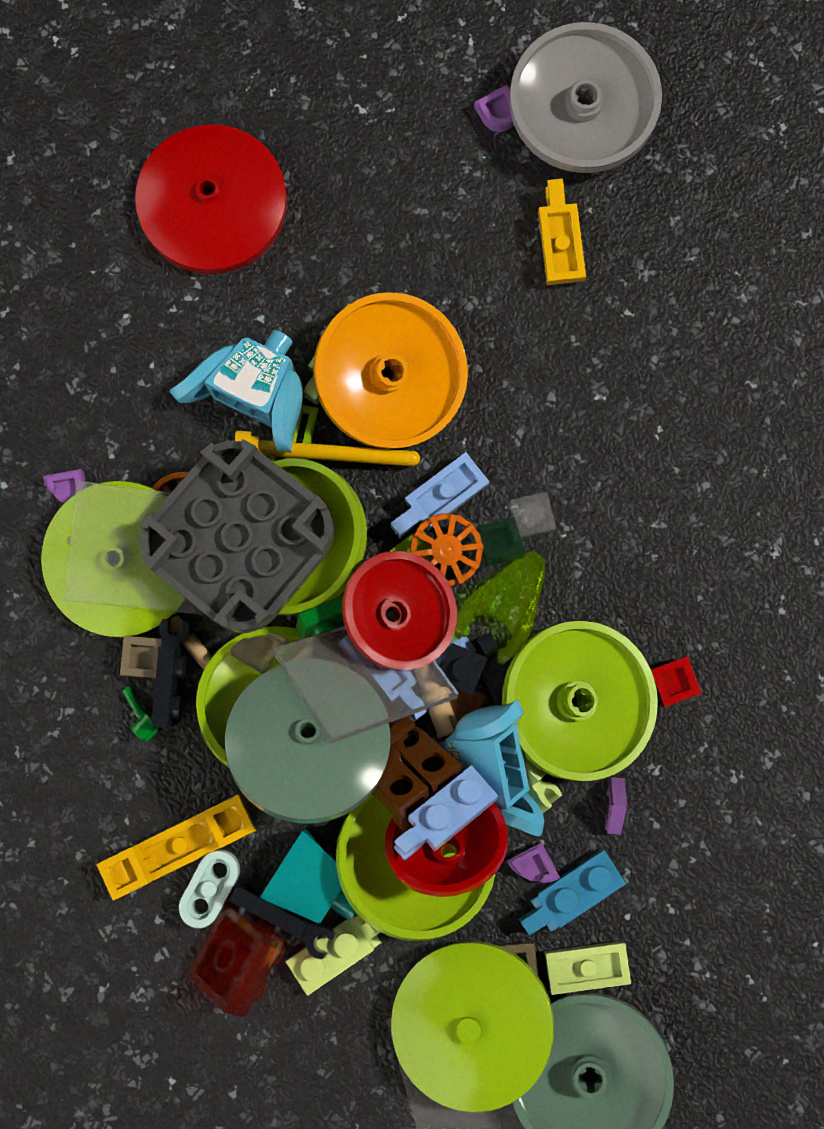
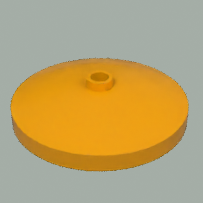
(417, 348)

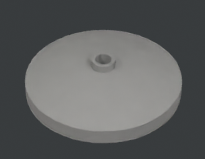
(592, 68)

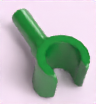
(142, 727)

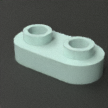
(210, 887)

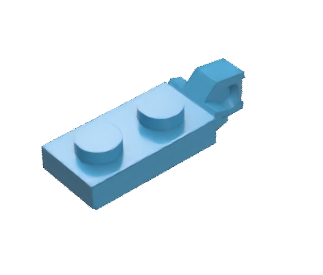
(573, 893)

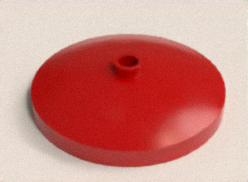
(217, 229)

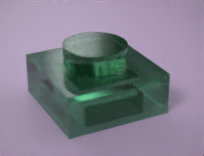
(501, 541)

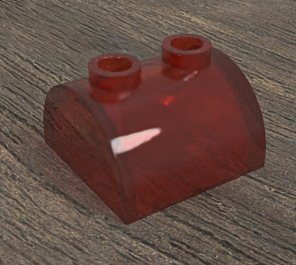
(236, 961)

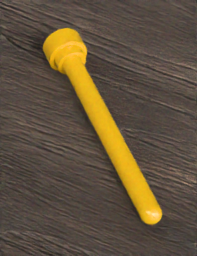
(334, 452)

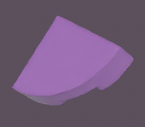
(64, 484)
(618, 805)
(534, 864)

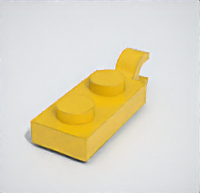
(561, 237)

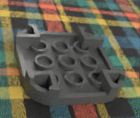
(237, 536)

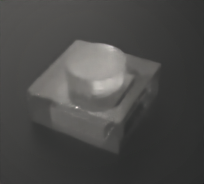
(533, 514)

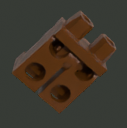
(414, 771)

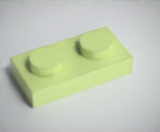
(587, 967)

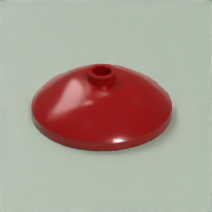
(421, 606)
(477, 857)

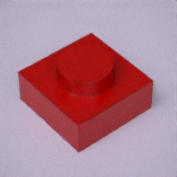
(675, 681)

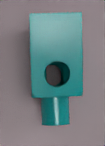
(308, 881)

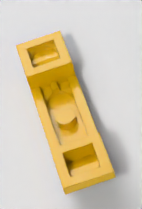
(176, 847)

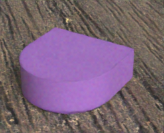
(495, 110)

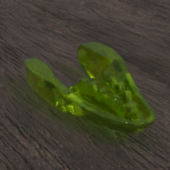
(509, 599)

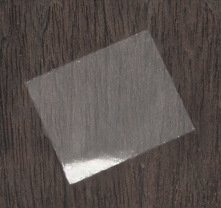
(106, 551)
(353, 693)

